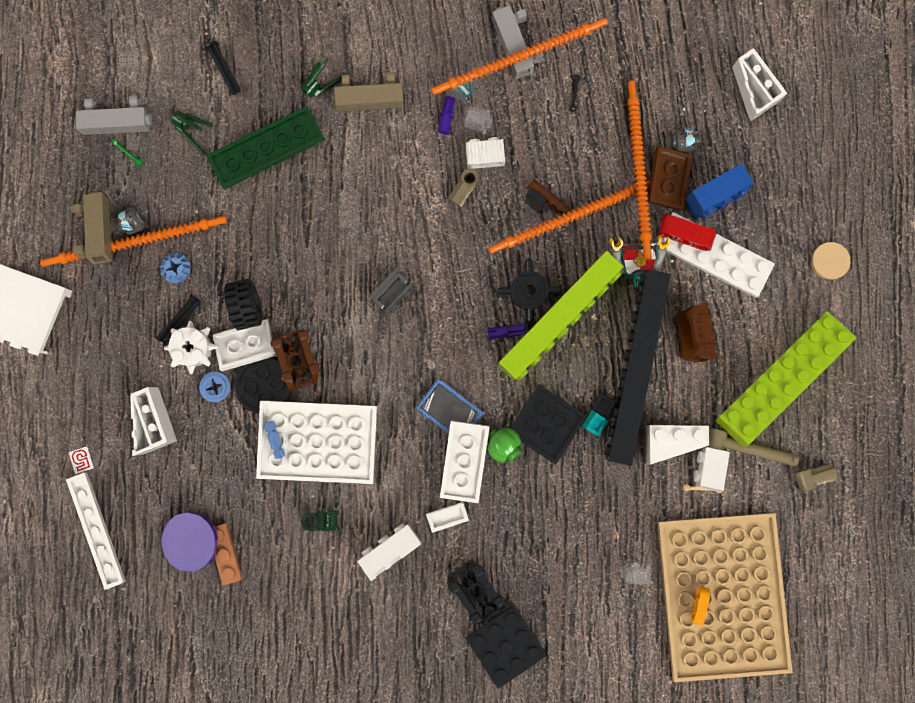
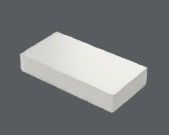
(447, 517)

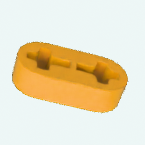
(700, 605)

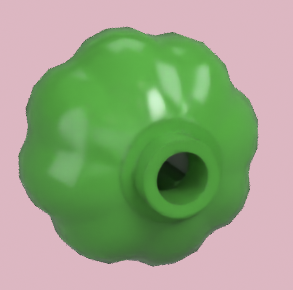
(504, 445)

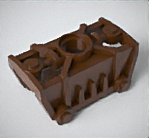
(696, 334)
(304, 353)

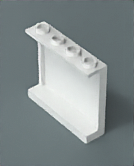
(28, 309)

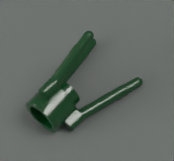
(310, 86)
(184, 121)

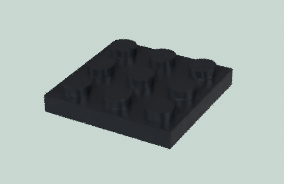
(548, 424)
(506, 646)

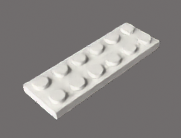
(726, 262)

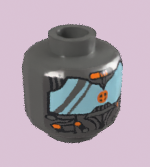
(684, 140)
(131, 220)

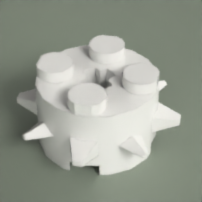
(179, 347)

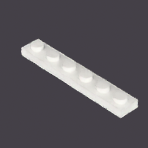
(95, 530)

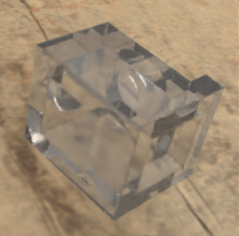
(636, 573)

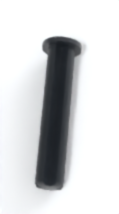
(222, 66)
(178, 320)

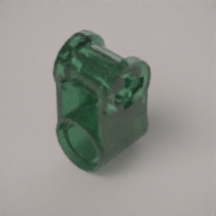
(322, 521)

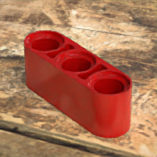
(687, 232)

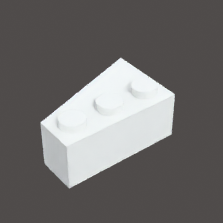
(757, 84)
(150, 421)
(673, 440)
(389, 550)

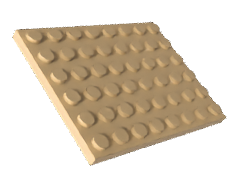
(746, 607)

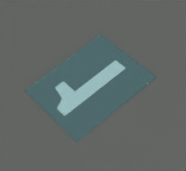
(465, 90)

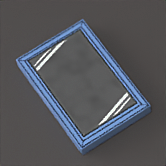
(445, 404)

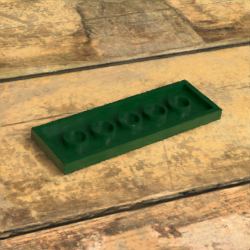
(265, 147)

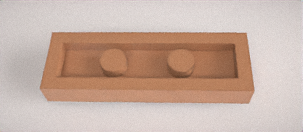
(226, 557)

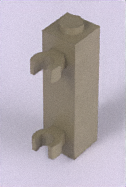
(368, 96)
(97, 228)

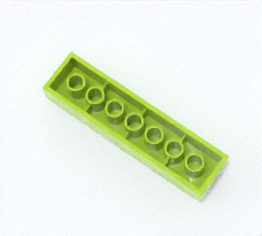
(562, 314)
(785, 379)

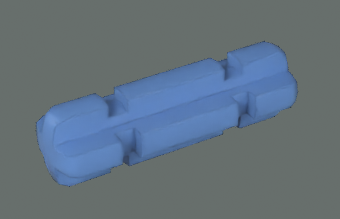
(274, 440)

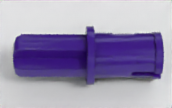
(446, 115)
(506, 331)

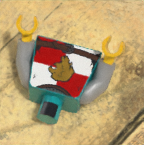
(632, 258)

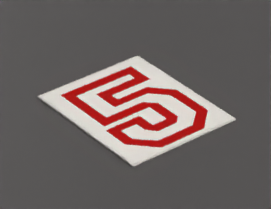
(81, 460)

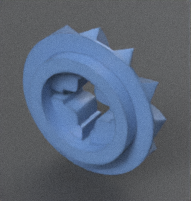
(183, 269)
(207, 382)

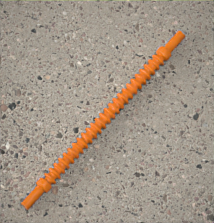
(585, 29)
(568, 217)
(204, 224)
(645, 236)

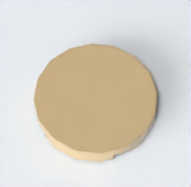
(830, 261)

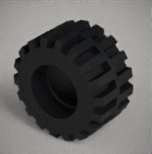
(243, 304)

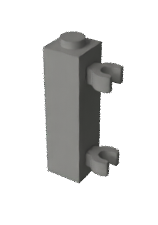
(512, 40)
(113, 120)

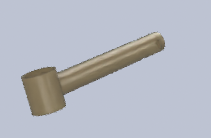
(719, 440)

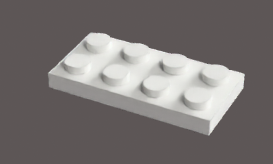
(464, 461)

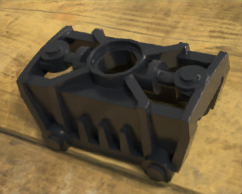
(470, 601)

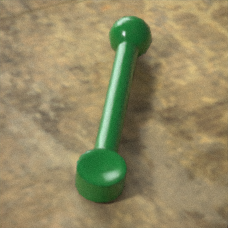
(138, 162)

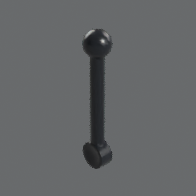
(576, 79)

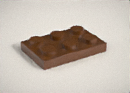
(669, 178)

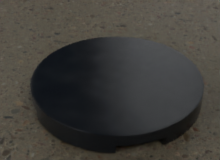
(259, 383)

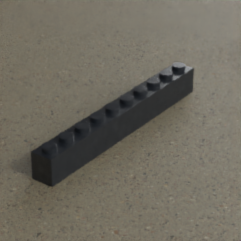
(638, 367)

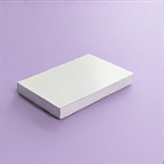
(243, 346)

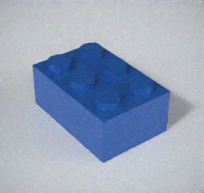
(719, 192)

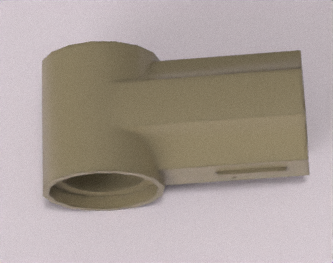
(463, 189)
(810, 478)

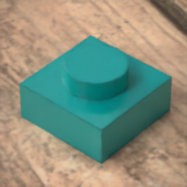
(595, 423)

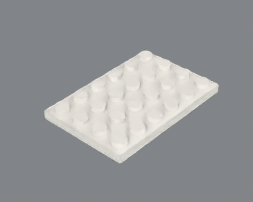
(318, 442)

